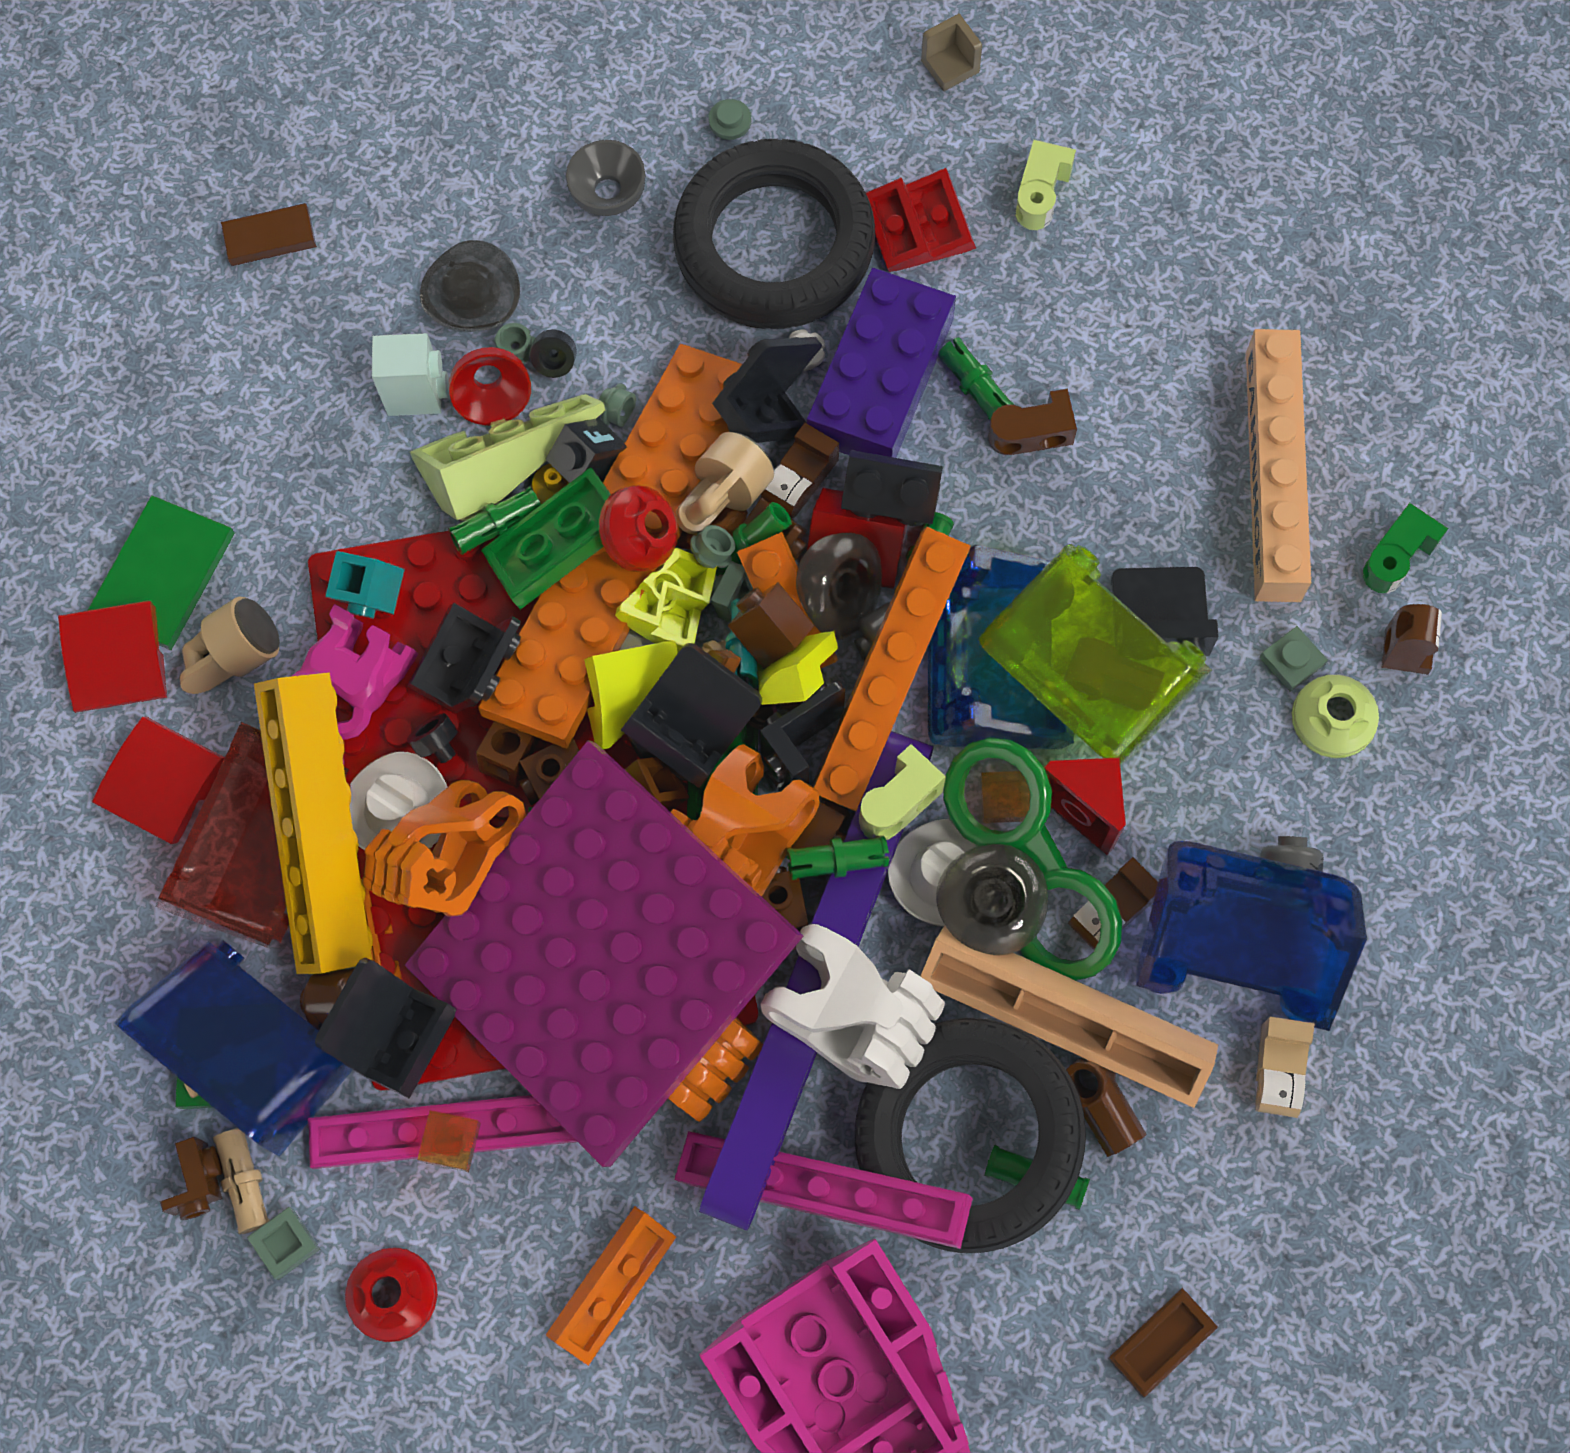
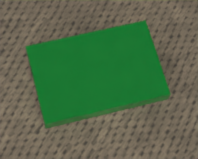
(549, 539)
(165, 563)

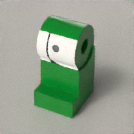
(1392, 555)

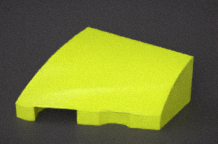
(670, 600)
(798, 672)
(621, 683)

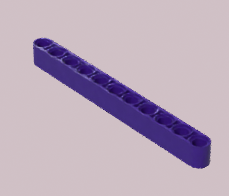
(784, 1059)

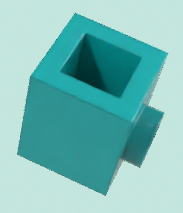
(364, 584)

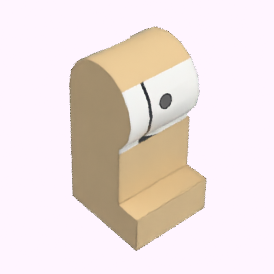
(1282, 1066)

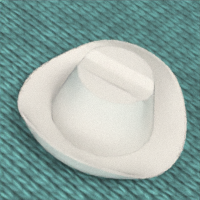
(391, 790)
(919, 865)

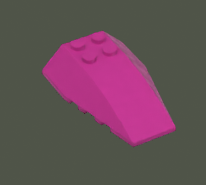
(838, 1366)

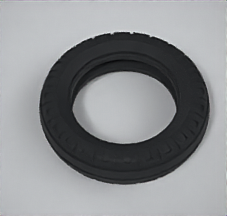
(765, 165)
(1058, 1114)

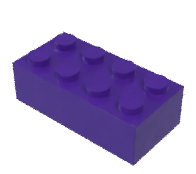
(882, 364)

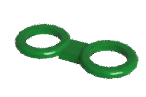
(1035, 841)

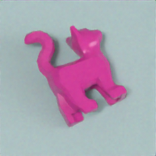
(358, 679)

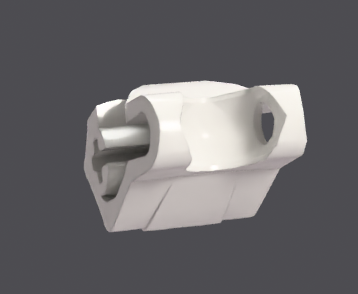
(856, 1016)

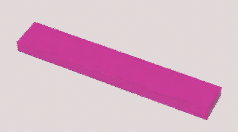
(399, 1132)
(843, 1193)

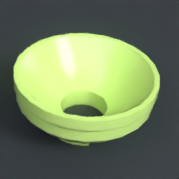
(1322, 731)

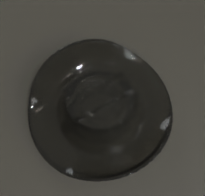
(471, 287)
(839, 582)
(993, 899)

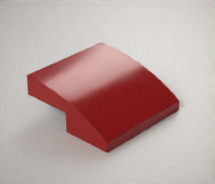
(919, 221)
(112, 656)
(158, 780)

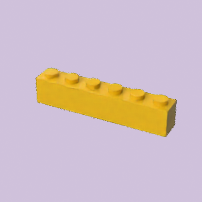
(313, 822)

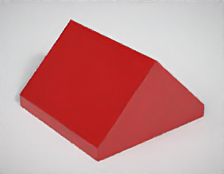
(882, 531)
(1089, 798)

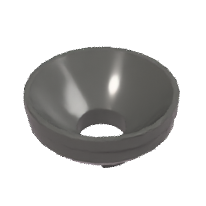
(601, 162)

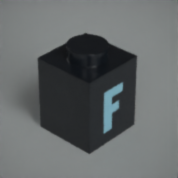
(584, 447)

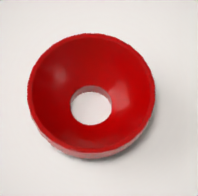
(492, 401)
(625, 533)
(416, 1299)

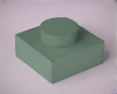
(729, 587)
(1293, 658)
(283, 1243)

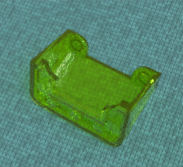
(1092, 657)

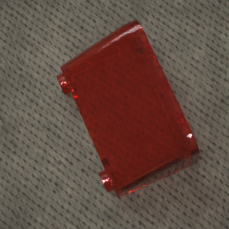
(231, 857)

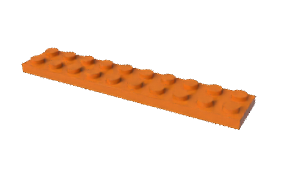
(546, 679)

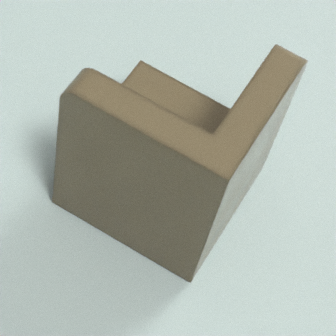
(951, 52)

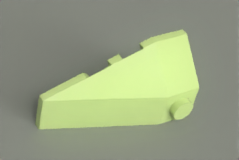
(485, 468)

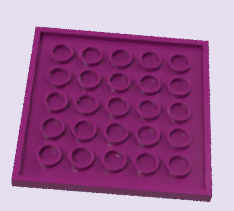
(603, 953)

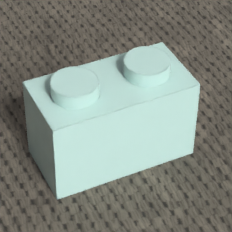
(408, 374)

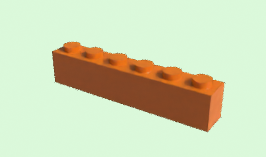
(890, 668)

